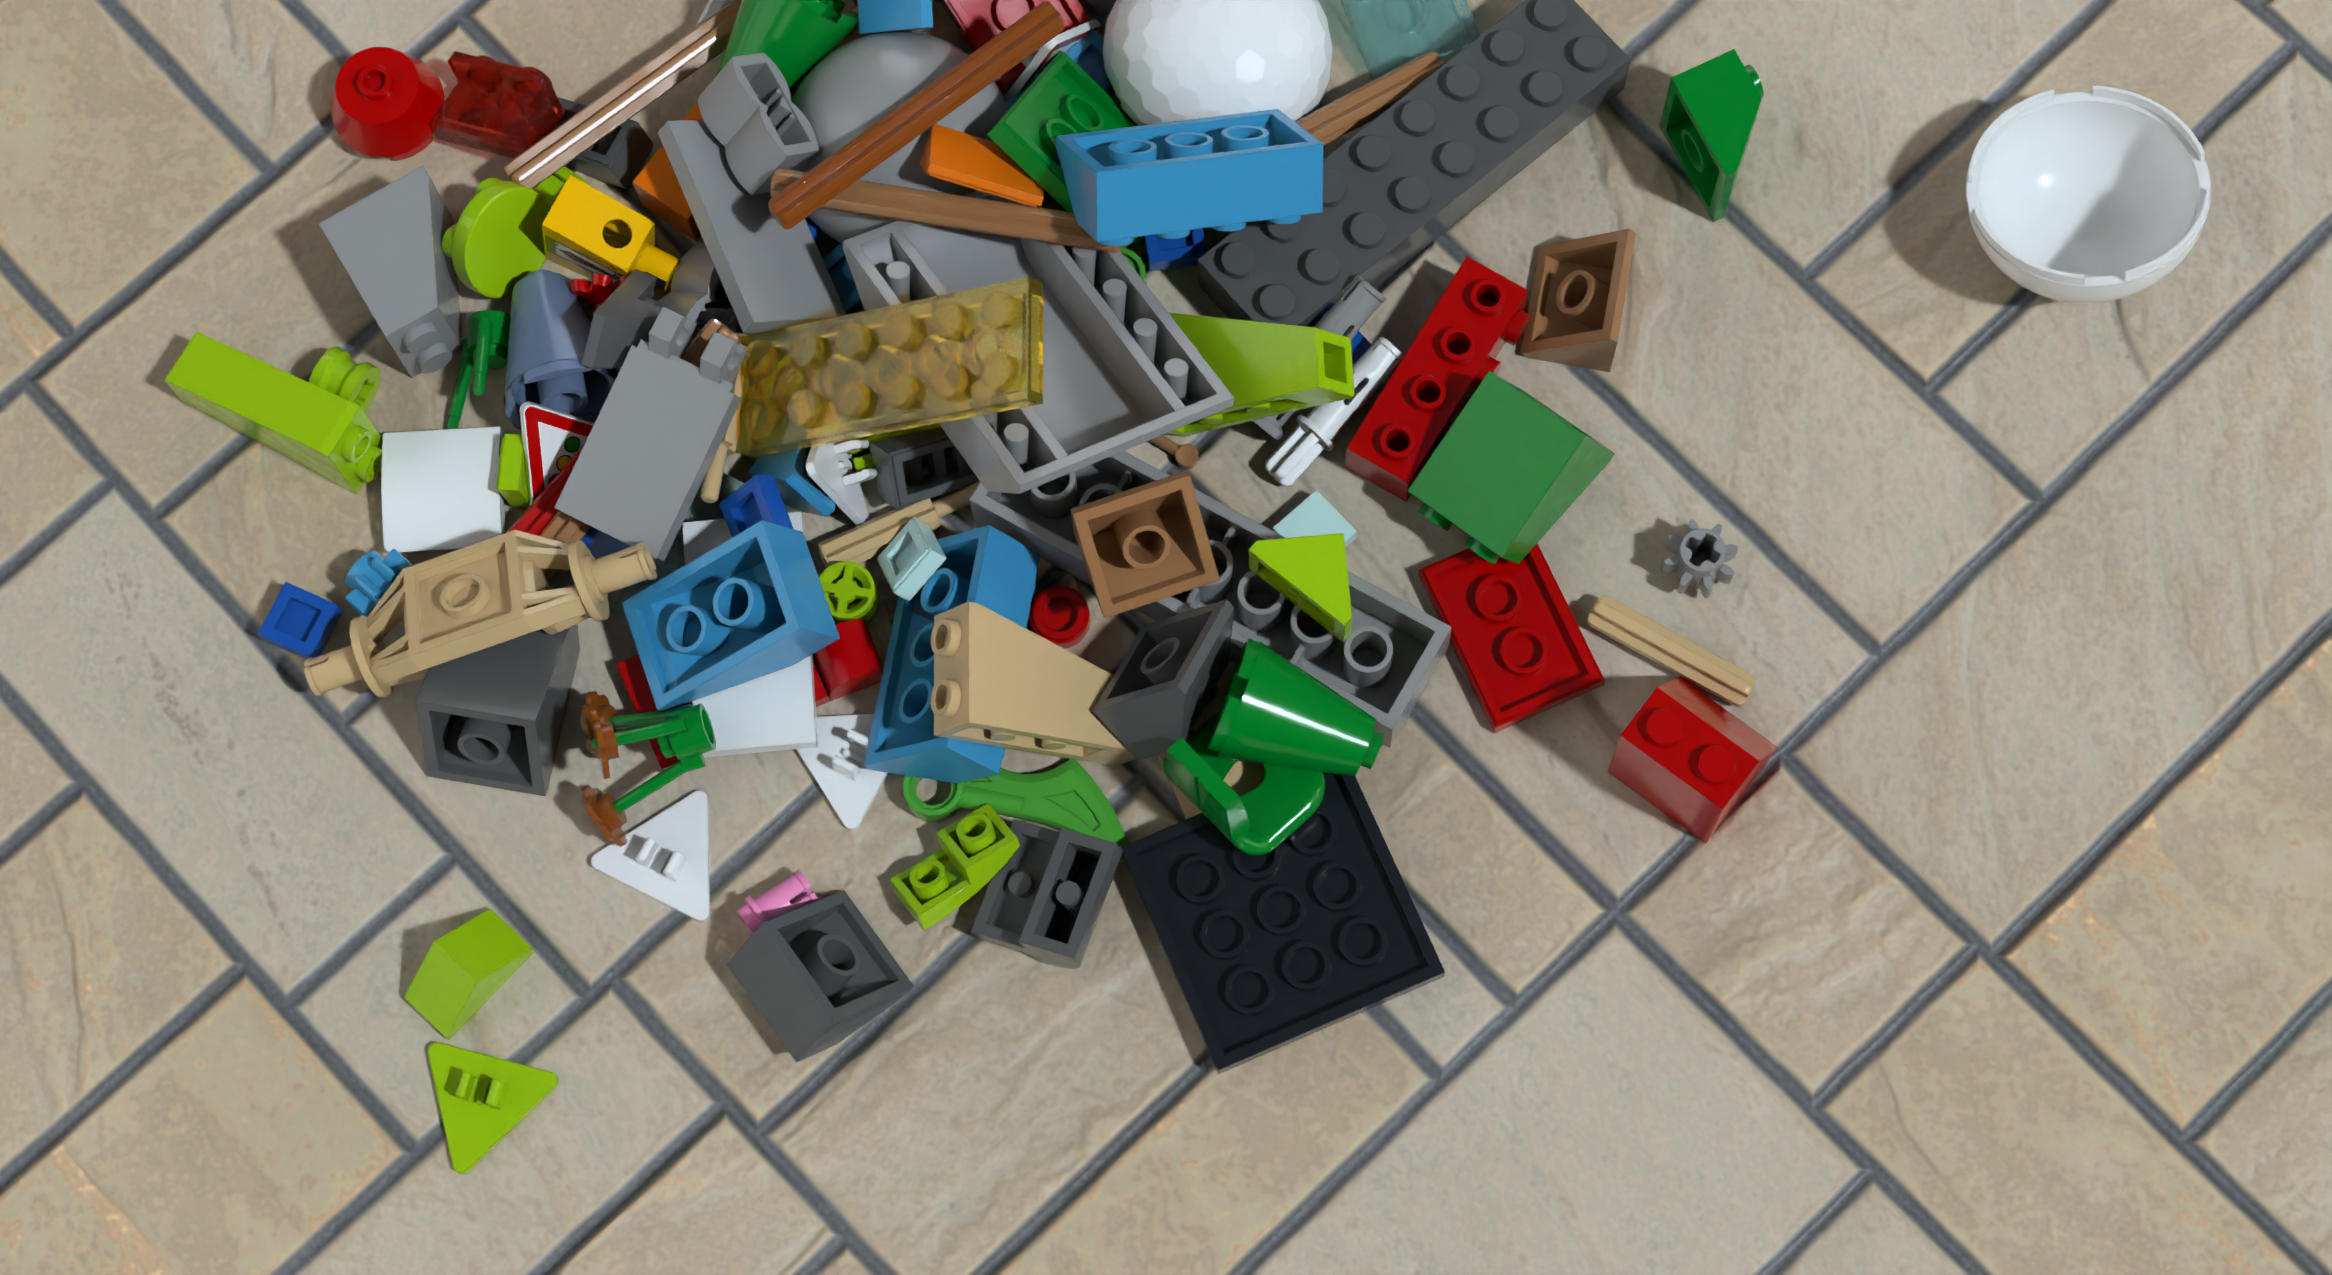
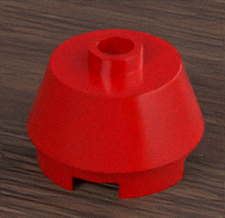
(386, 103)

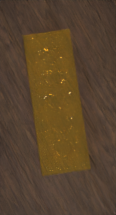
(893, 368)

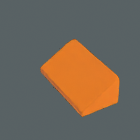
(977, 165)

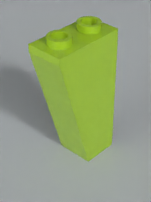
(1268, 367)
(279, 411)

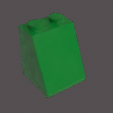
(1507, 471)

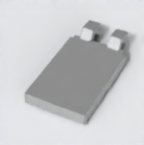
(655, 436)

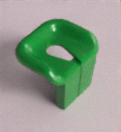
(1250, 821)

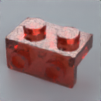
(496, 106)

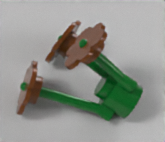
(680, 733)

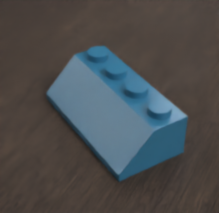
(1191, 176)
(980, 569)

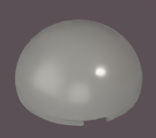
(864, 84)

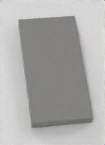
(766, 270)

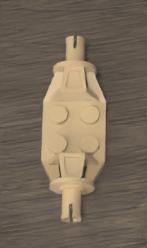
(473, 603)

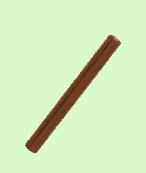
(915, 115)

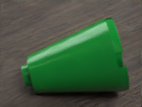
(789, 33)
(1289, 718)

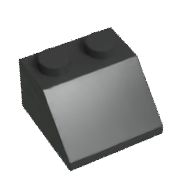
(1167, 679)
(818, 974)

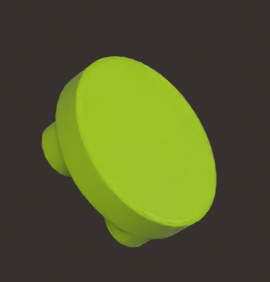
(498, 237)

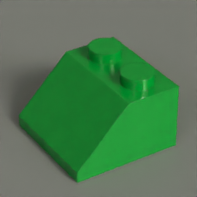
(1710, 125)

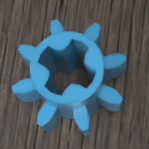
(371, 579)

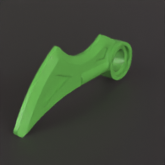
(1055, 798)

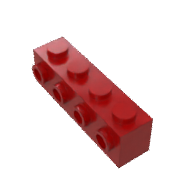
(1438, 377)

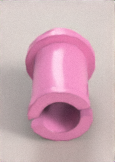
(779, 900)

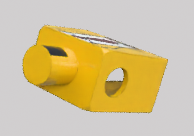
(602, 236)

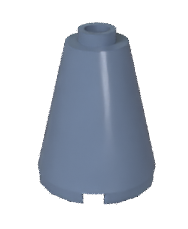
(547, 351)

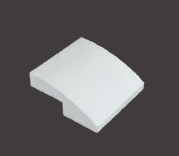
(441, 488)

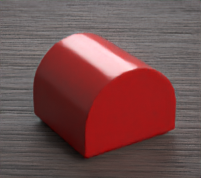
(850, 661)

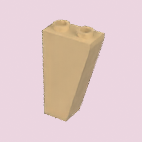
(1016, 689)

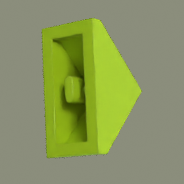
(1309, 574)
(466, 971)

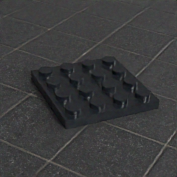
(1283, 935)

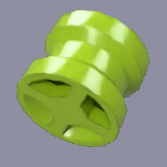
(346, 378)
(846, 583)

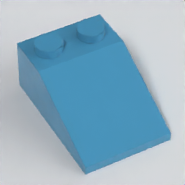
(731, 616)

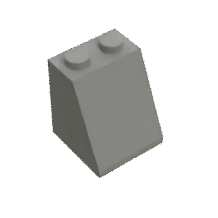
(400, 270)

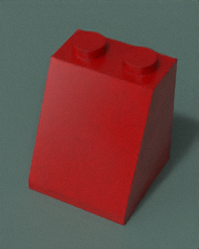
(1689, 757)

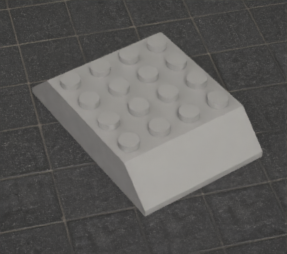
(1110, 348)

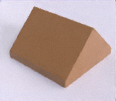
(1579, 300)
(1144, 544)

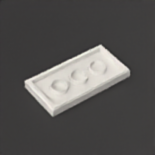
(770, 710)

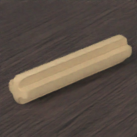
(1671, 650)

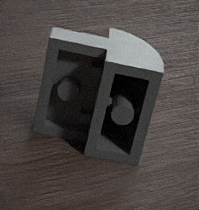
(1048, 894)

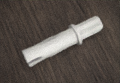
(1327, 420)

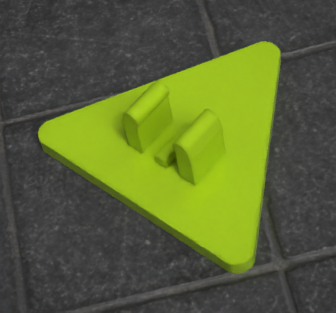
(483, 1099)

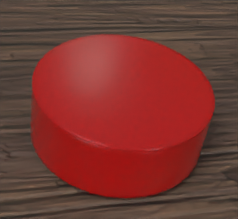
(1060, 616)

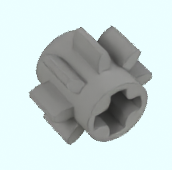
(1698, 541)

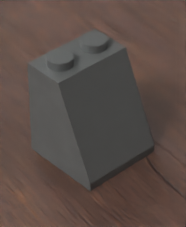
(499, 712)

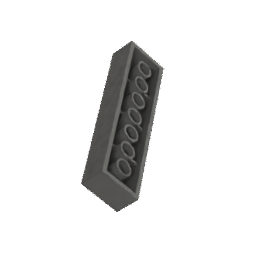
(1423, 164)

